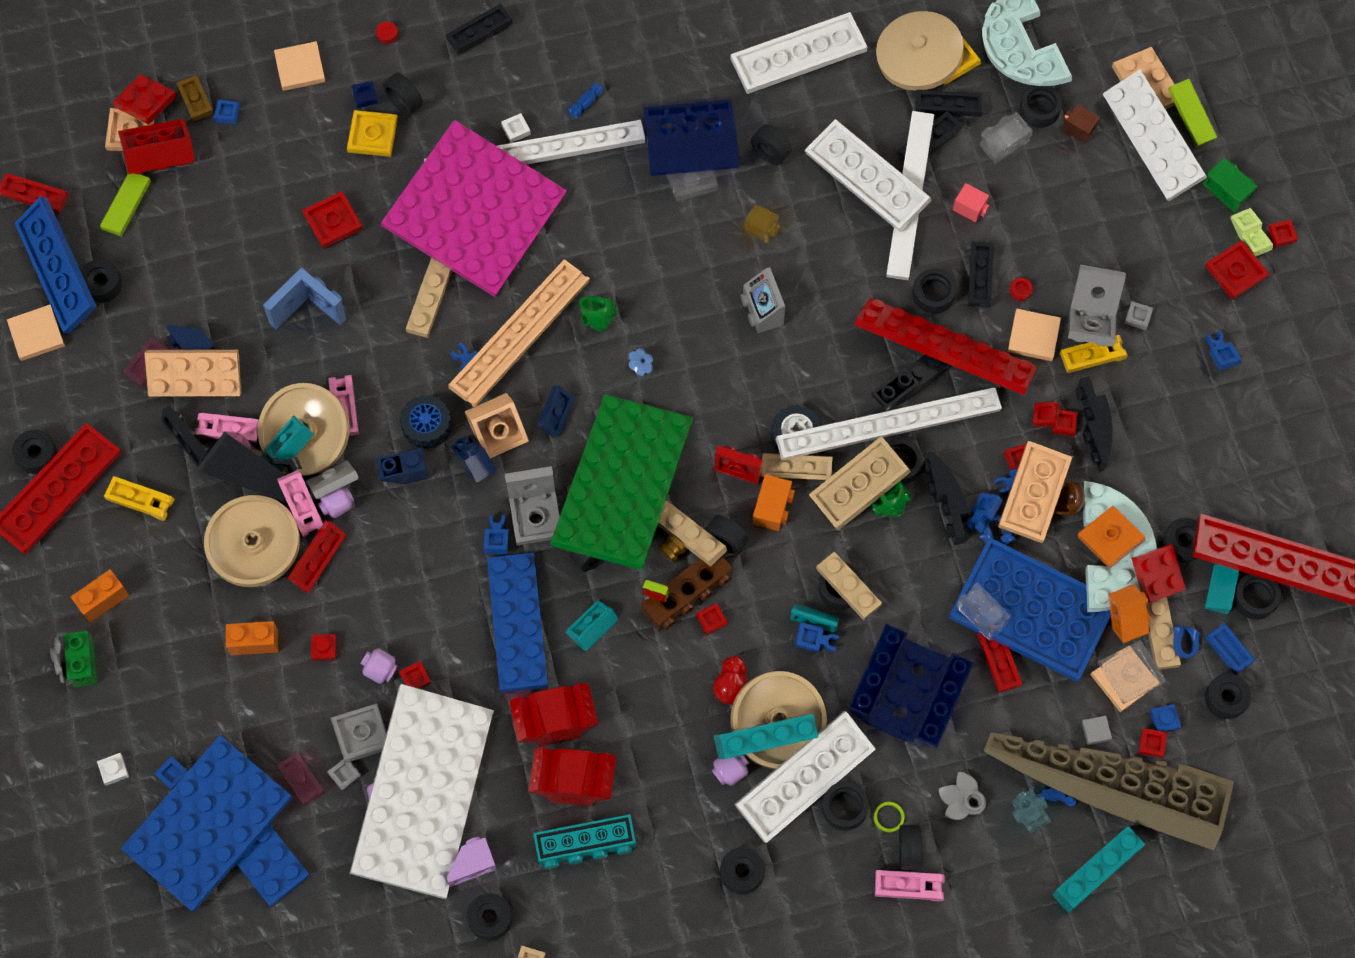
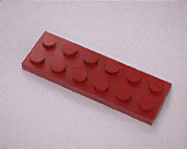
(56, 488)

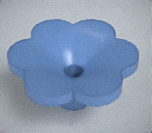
(640, 362)

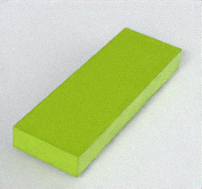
(1192, 113)
(125, 204)

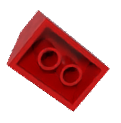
(156, 146)

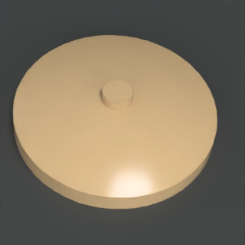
(920, 50)
(319, 412)
(252, 541)
(775, 698)

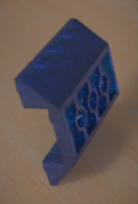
(691, 141)
(892, 684)

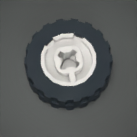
(793, 420)

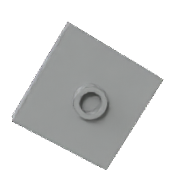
(332, 479)
(360, 732)

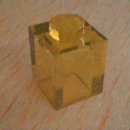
(761, 223)

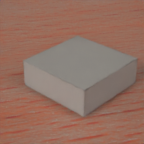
(1138, 315)
(1096, 730)
(344, 774)

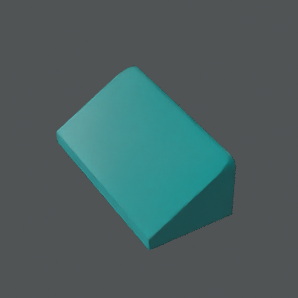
(289, 440)
(1221, 589)
(814, 617)
(592, 625)

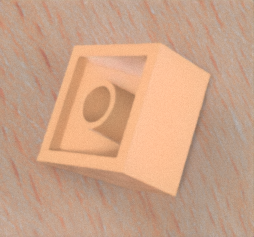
(497, 425)

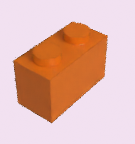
(772, 503)
(99, 596)
(1129, 613)
(252, 638)

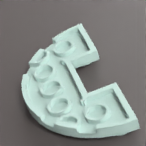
(1012, 50)
(1102, 579)

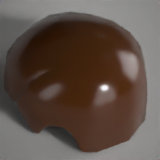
(1070, 499)

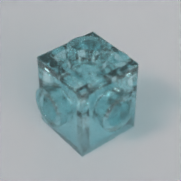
(1030, 810)

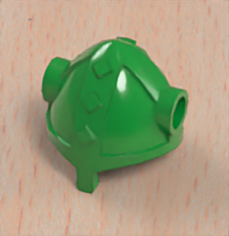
(597, 312)
(892, 502)

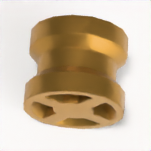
(672, 548)

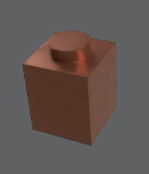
(1080, 123)

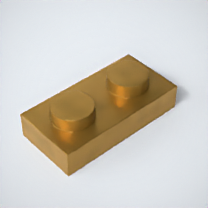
(195, 98)

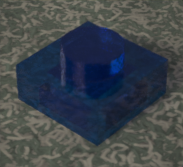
(364, 94)

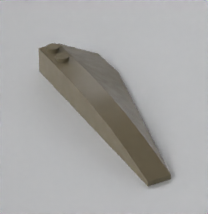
(1163, 798)

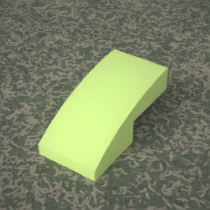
(1250, 232)

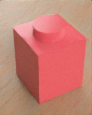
(971, 203)

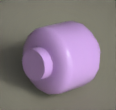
(336, 502)
(378, 666)
(730, 770)

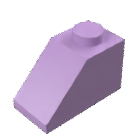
(471, 862)

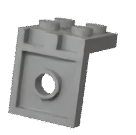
(1091, 314)
(531, 494)

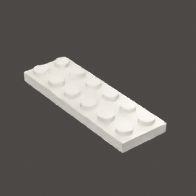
(798, 53)
(1154, 135)
(868, 175)
(804, 777)

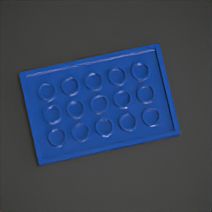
(1045, 609)
(206, 823)

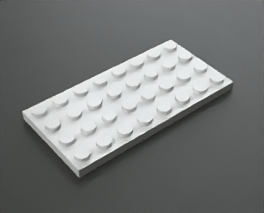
(421, 791)

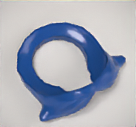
(1005, 539)
(1178, 634)

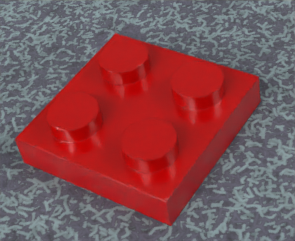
(144, 99)
(332, 219)
(1237, 270)
(738, 465)
(1158, 573)

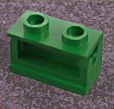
(1229, 184)
(80, 659)

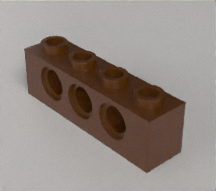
(690, 577)

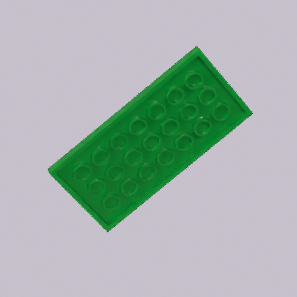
(622, 482)

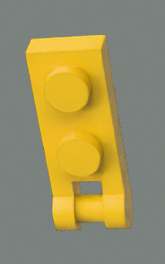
(1091, 355)
(138, 498)

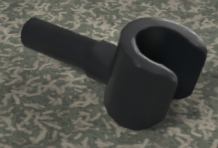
(292, 464)

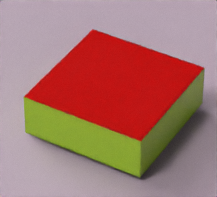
(655, 590)

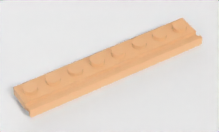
(518, 333)

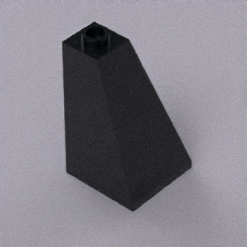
(244, 465)

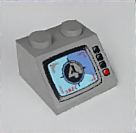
(763, 301)

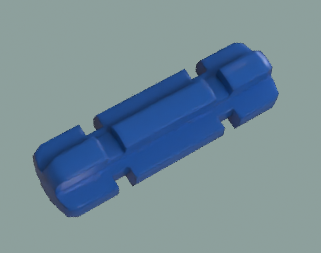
(585, 100)

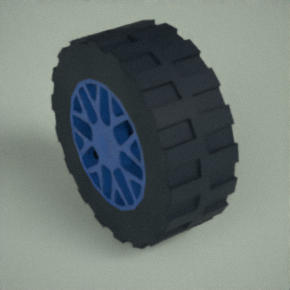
(426, 421)

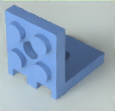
(296, 292)

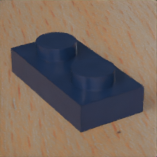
(555, 411)

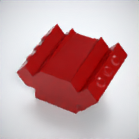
(553, 714)
(572, 776)

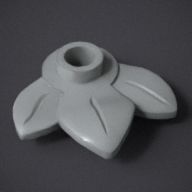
(58, 656)
(959, 795)

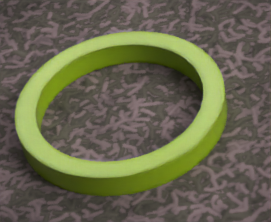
(889, 804)

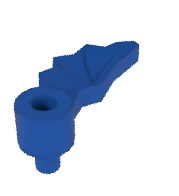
(1055, 795)

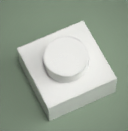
(516, 128)
(113, 769)

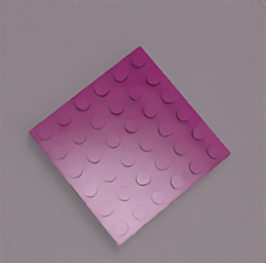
(474, 208)

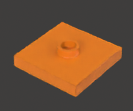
(1111, 537)

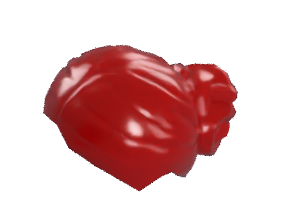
(730, 680)

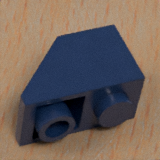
(188, 338)
(473, 458)
(403, 467)

